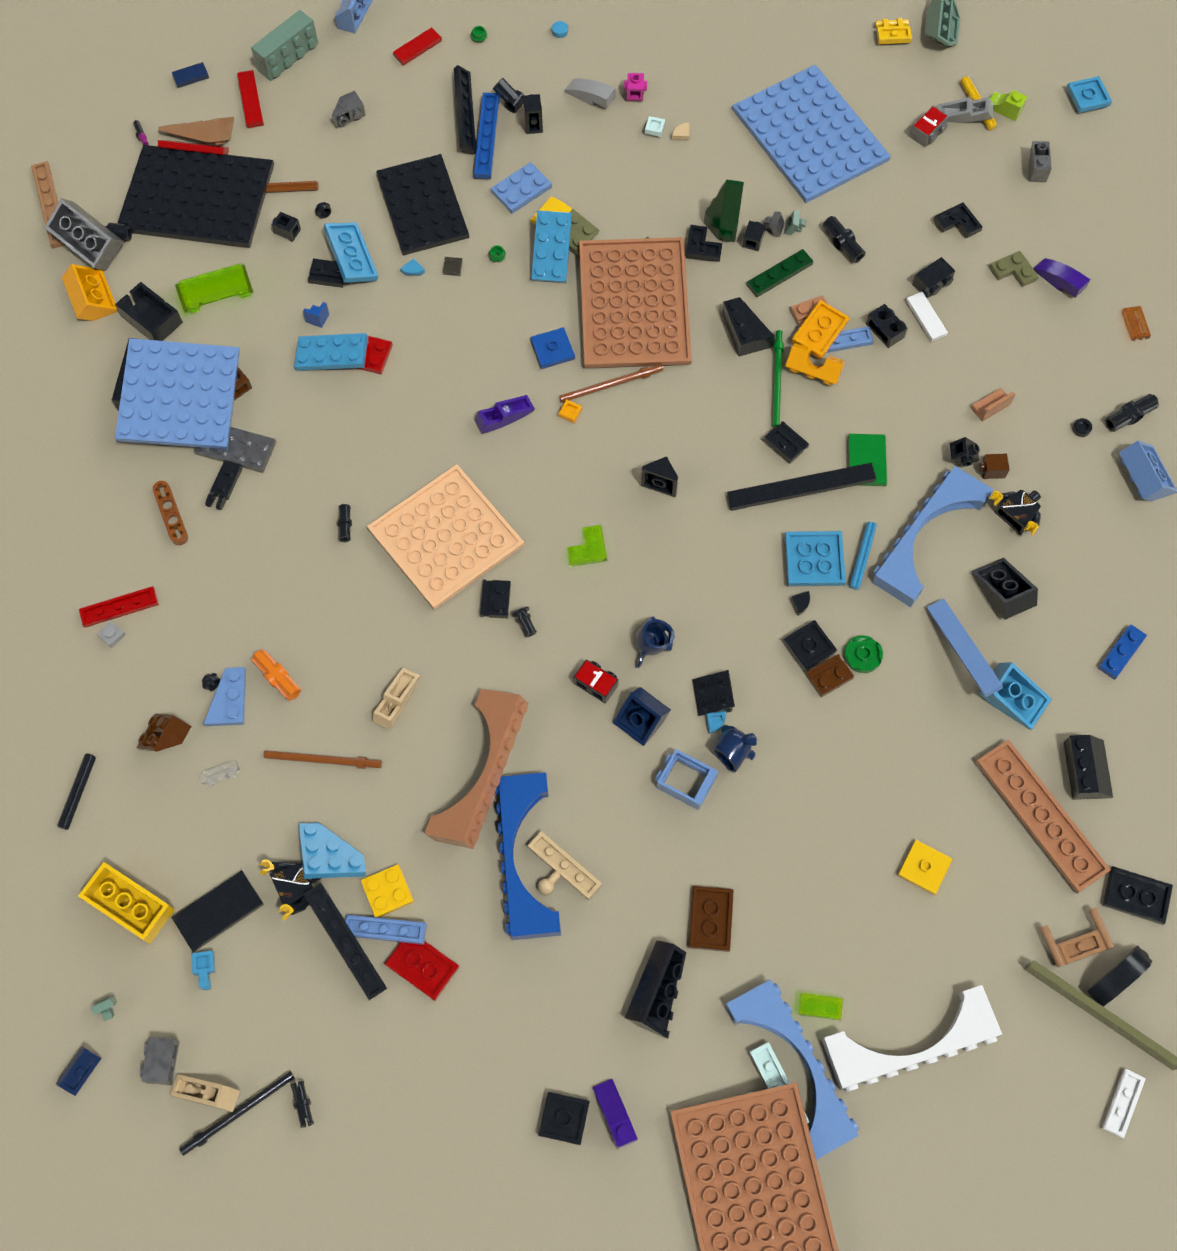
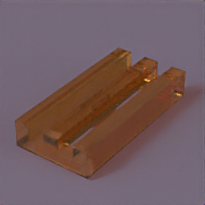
(1133, 324)

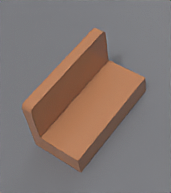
(992, 404)

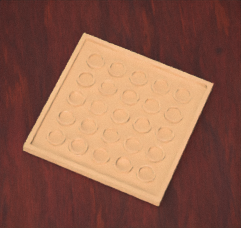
(445, 536)

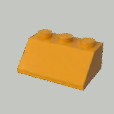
(88, 292)

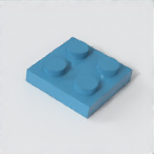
(1089, 94)

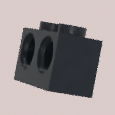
(884, 328)

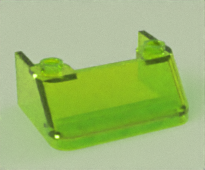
(214, 286)

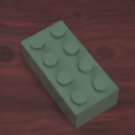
(285, 45)

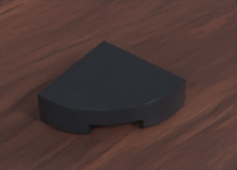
(801, 602)

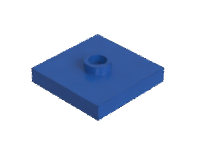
(552, 348)

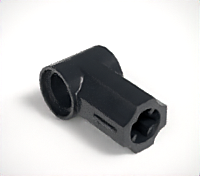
(512, 98)

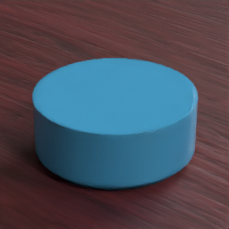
(559, 29)

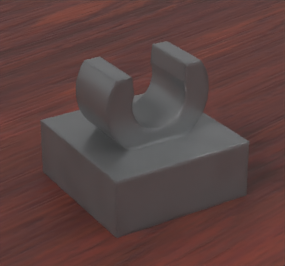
(775, 223)

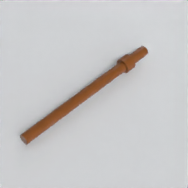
(643, 373)
(360, 762)

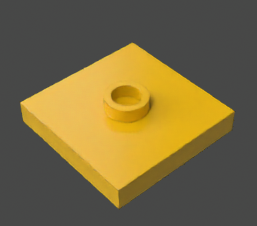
(925, 867)

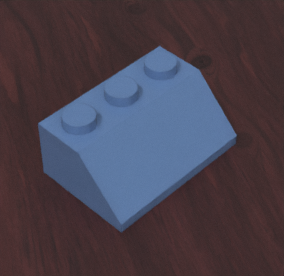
(351, 14)
(1147, 471)

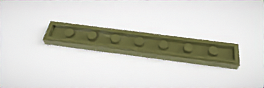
(1102, 1014)

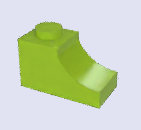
(1009, 104)

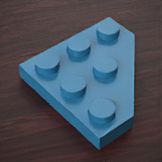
(327, 854)

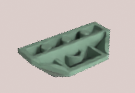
(943, 22)

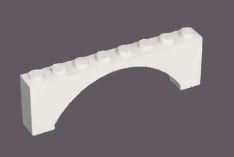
(856, 1064)

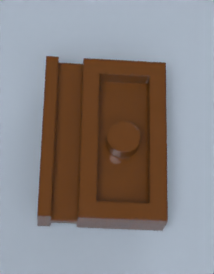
(829, 675)

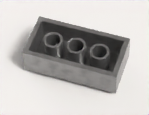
(83, 234)

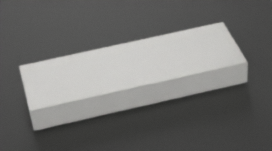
(926, 316)
(1123, 1103)

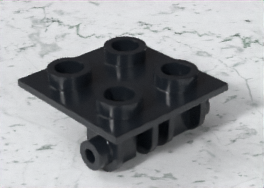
(714, 693)

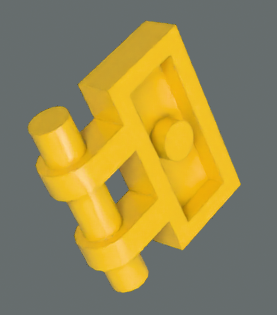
(893, 31)

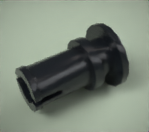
(525, 621)

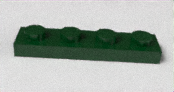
(779, 273)

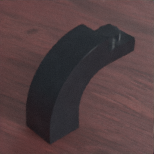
(1120, 977)

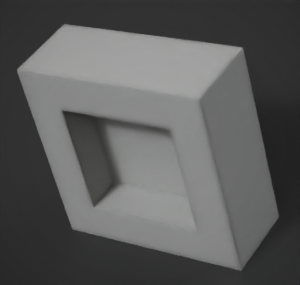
(111, 634)

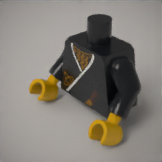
(1018, 509)
(289, 885)

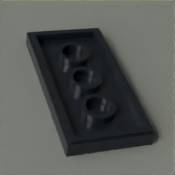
(217, 911)

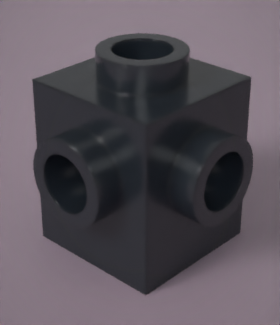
(964, 451)

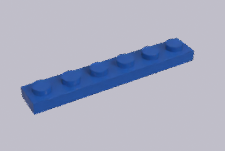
(486, 136)

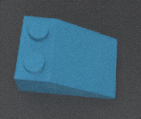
(1019, 697)

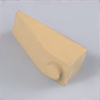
(205, 1093)

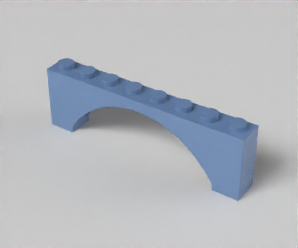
(898, 572)
(765, 1009)

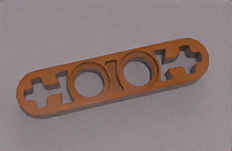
(173, 511)

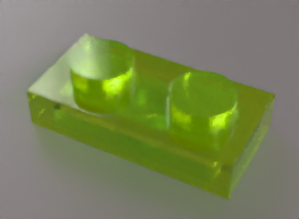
(820, 1006)

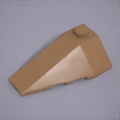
(212, 130)

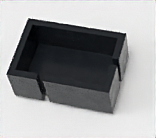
(149, 314)

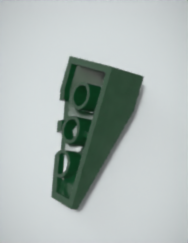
(724, 211)

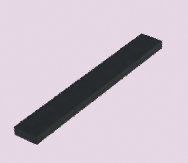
(801, 486)

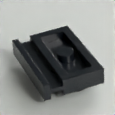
(325, 273)
(786, 442)
(495, 599)

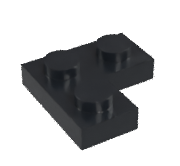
(958, 216)
(700, 248)

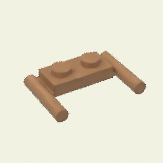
(1081, 946)

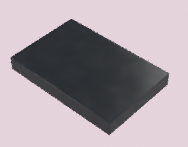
(1137, 895)

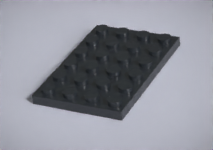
(422, 204)

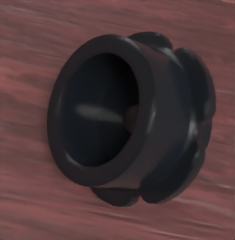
(323, 210)
(210, 682)

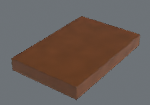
(711, 918)

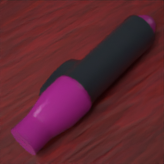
(140, 133)

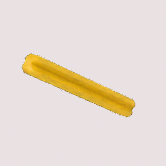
(973, 93)

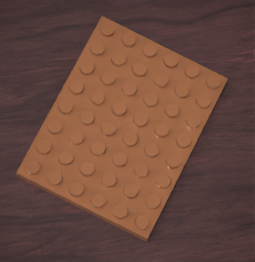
(634, 302)
(753, 1174)

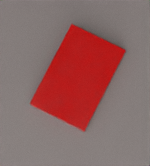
(422, 967)

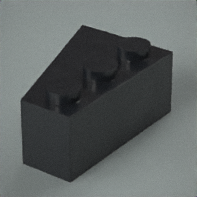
(746, 328)

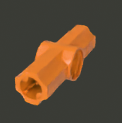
(276, 675)

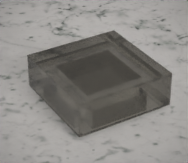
(452, 266)

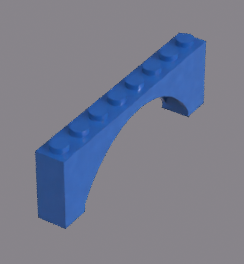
(526, 915)

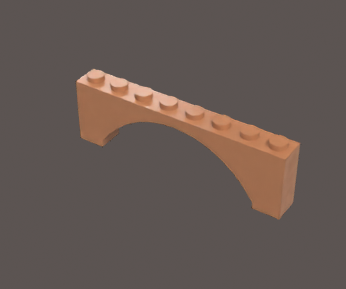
(464, 820)

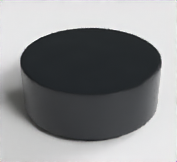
(1082, 427)

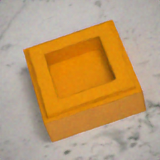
(570, 411)

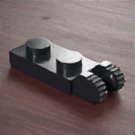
(224, 484)

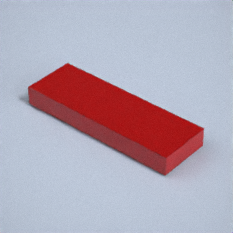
(417, 46)

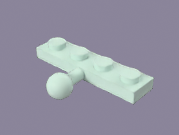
(769, 1067)

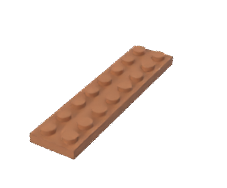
(1043, 816)

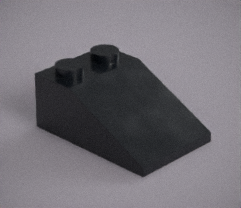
(1006, 588)

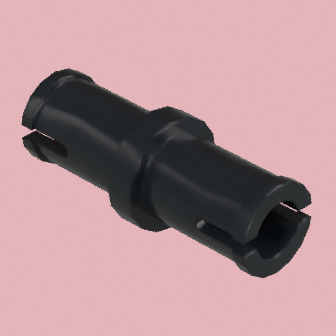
(344, 523)
(302, 1104)

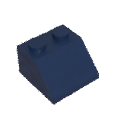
(641, 715)

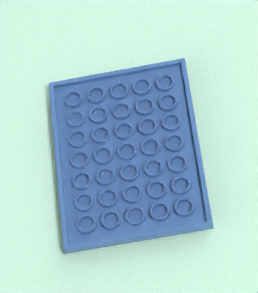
(811, 133)

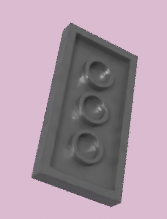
(244, 448)

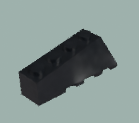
(657, 989)

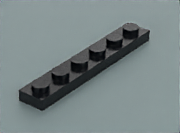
(464, 108)
(345, 941)

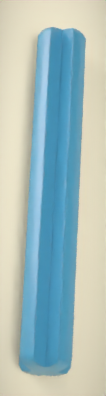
(863, 555)

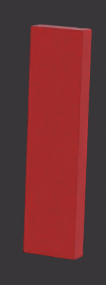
(250, 99)
(193, 147)
(118, 607)

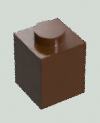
(994, 466)

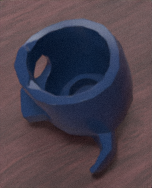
(652, 638)
(734, 747)

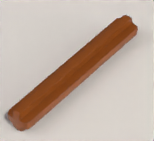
(292, 186)

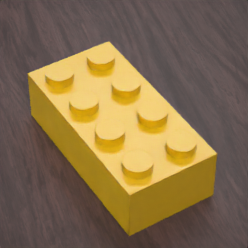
(126, 903)

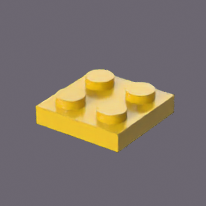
(387, 891)

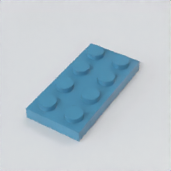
(551, 246)
(350, 252)
(331, 351)

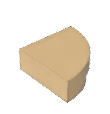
(681, 132)

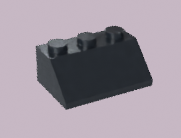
(1087, 767)

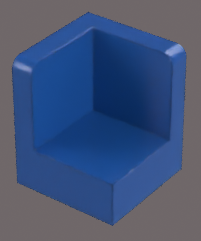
(316, 315)

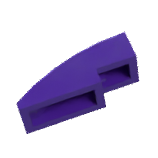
(1062, 276)
(503, 413)

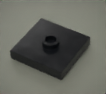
(809, 645)
(564, 1118)

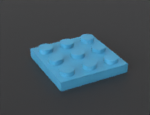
(815, 558)

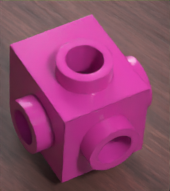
(636, 83)

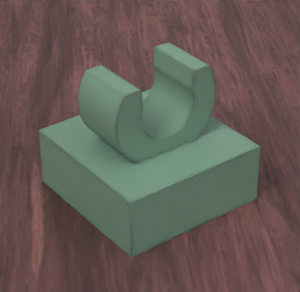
(794, 223)
(105, 1007)

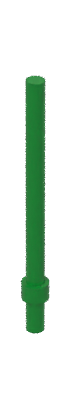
(778, 348)

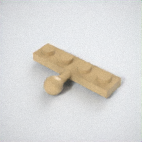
(563, 866)

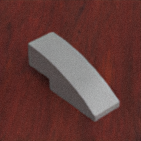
(591, 92)
(968, 110)

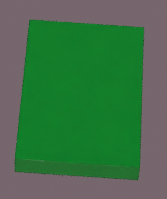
(869, 449)

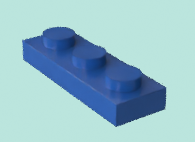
(1122, 652)

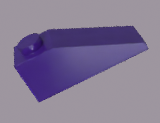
(615, 1114)

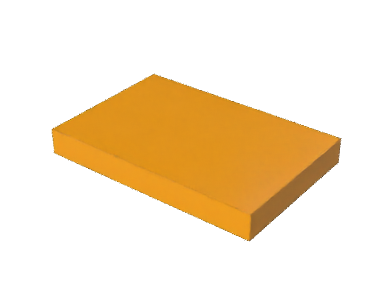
(821, 329)

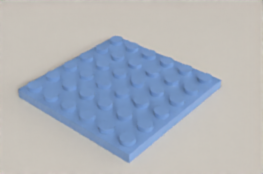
(177, 394)

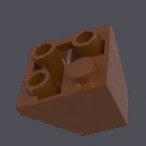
(163, 732)

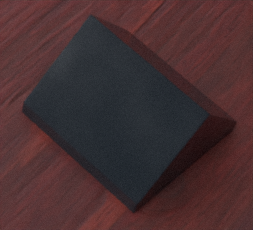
(660, 477)

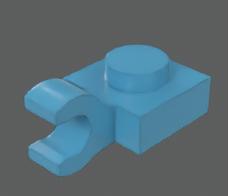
(203, 964)

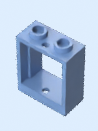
(709, 772)

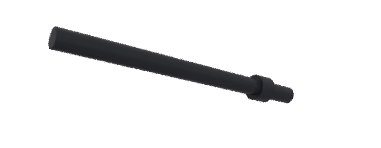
(201, 1137)

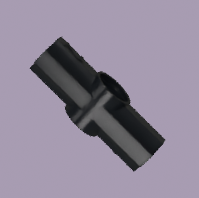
(843, 239)
(1131, 412)

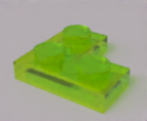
(592, 551)

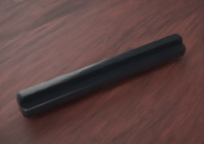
(76, 791)

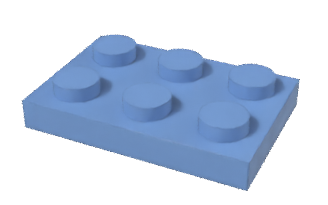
(521, 187)

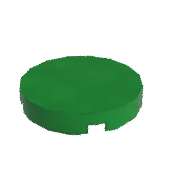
(863, 654)

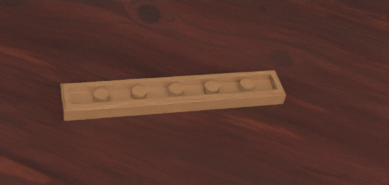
(47, 196)

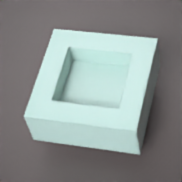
(655, 126)

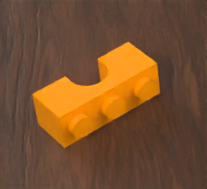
(800, 361)

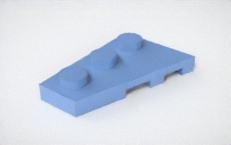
(229, 699)

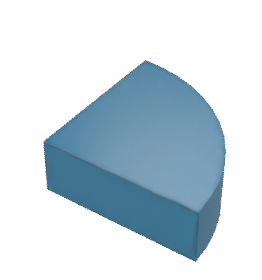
(412, 268)
(715, 721)

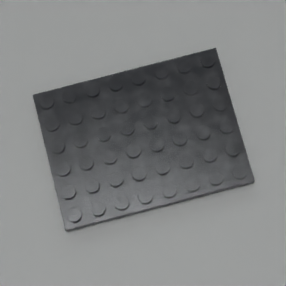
(196, 195)

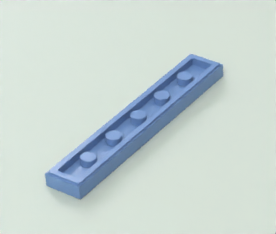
(965, 648)

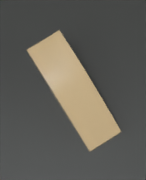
(395, 698)

